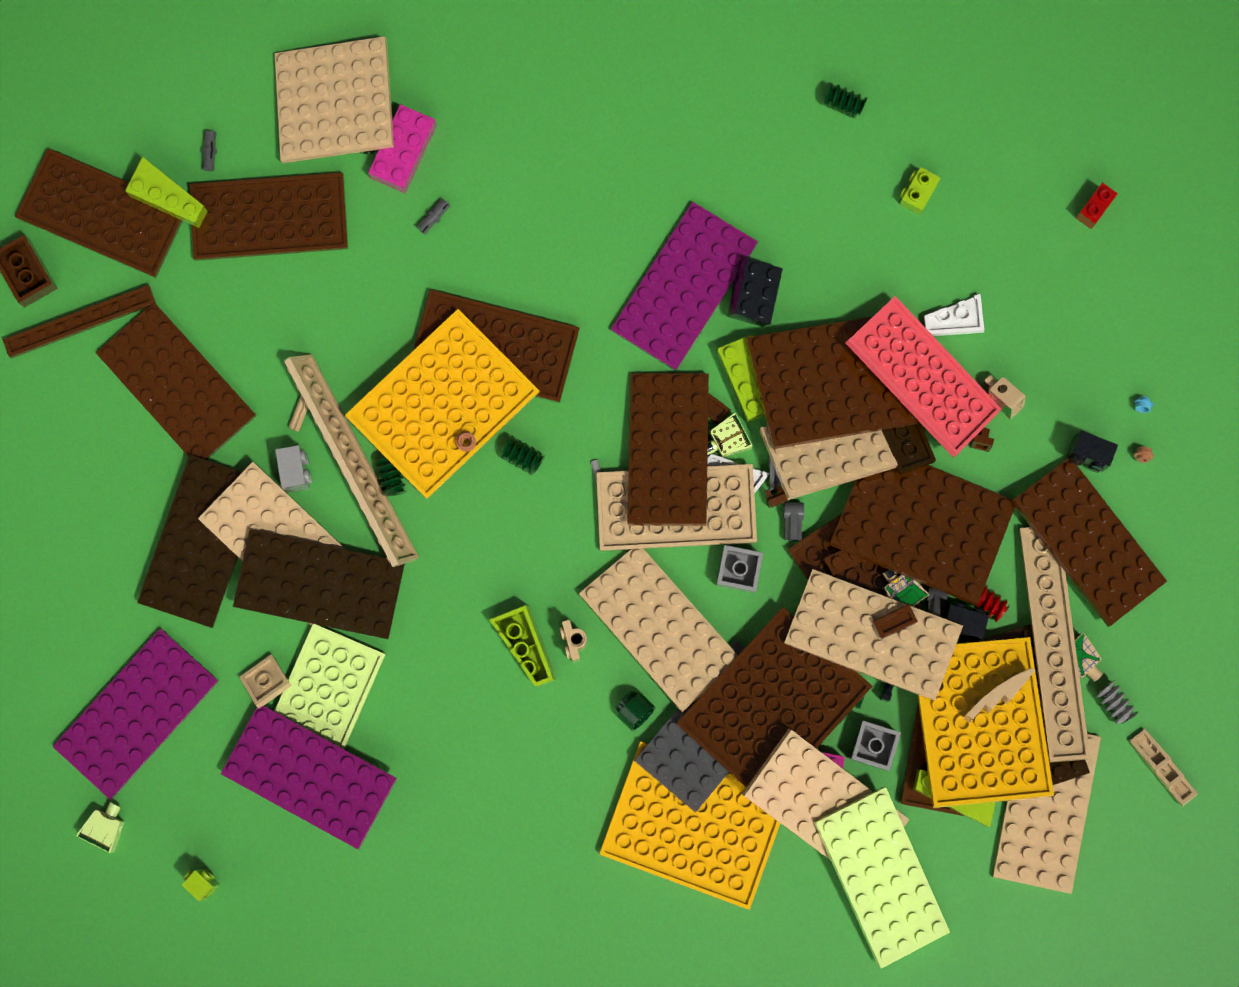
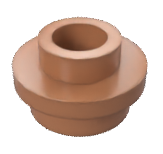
(466, 435)
(1143, 454)

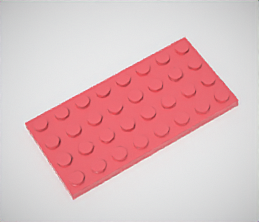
(924, 376)

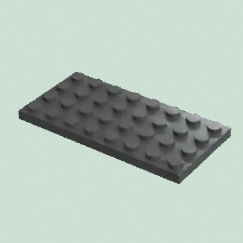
(681, 763)

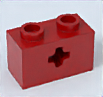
(1096, 205)

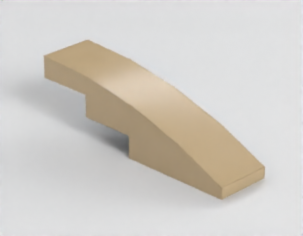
(1004, 691)
(1163, 767)

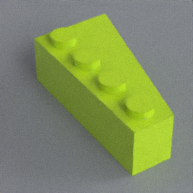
(159, 191)
(740, 375)
(525, 643)
(980, 812)

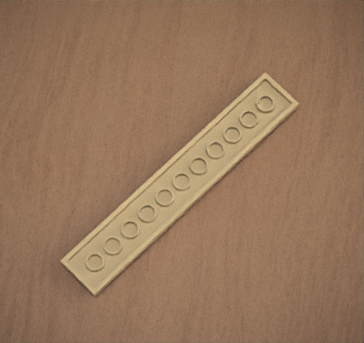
(351, 459)
(1054, 651)

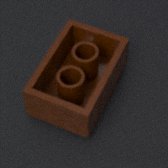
(25, 271)

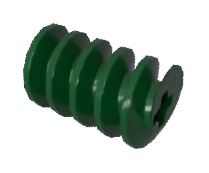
(845, 100)
(522, 456)
(390, 478)

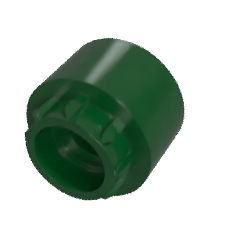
(634, 710)

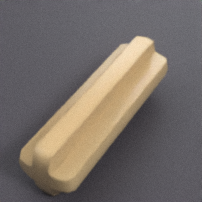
(298, 415)

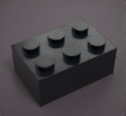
(754, 292)

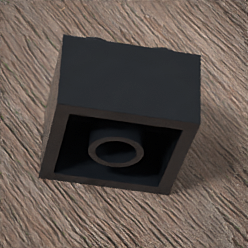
(1091, 451)
(973, 621)

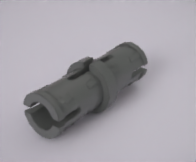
(209, 150)
(433, 216)

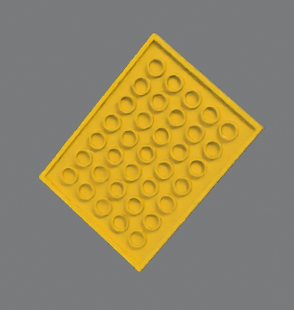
(435, 394)
(998, 752)
(710, 851)

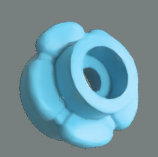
(1143, 404)

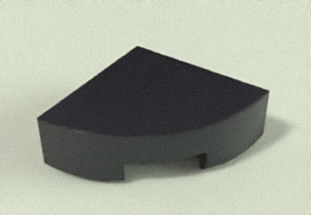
(887, 692)

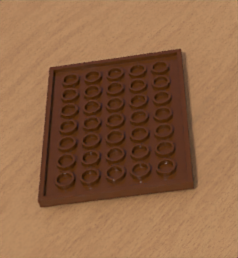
(819, 387)
(926, 528)
(765, 695)

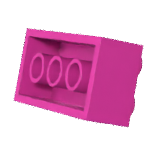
(411, 135)

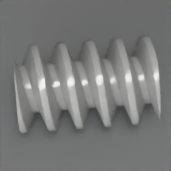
(1116, 703)

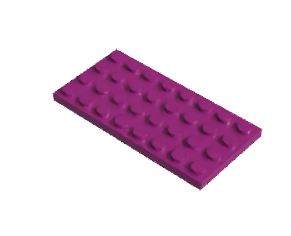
(684, 286)
(135, 714)
(309, 776)

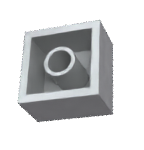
(293, 469)
(739, 569)
(875, 745)

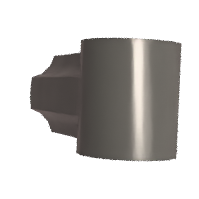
(793, 515)
(936, 602)

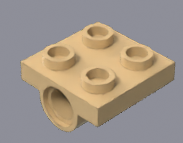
(568, 633)

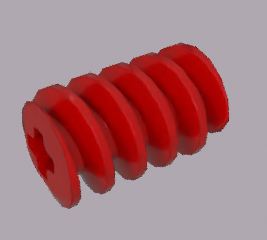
(993, 604)

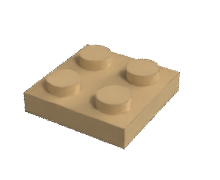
(265, 681)

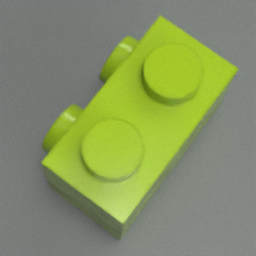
(919, 191)
(200, 883)

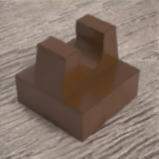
(982, 441)
(773, 500)

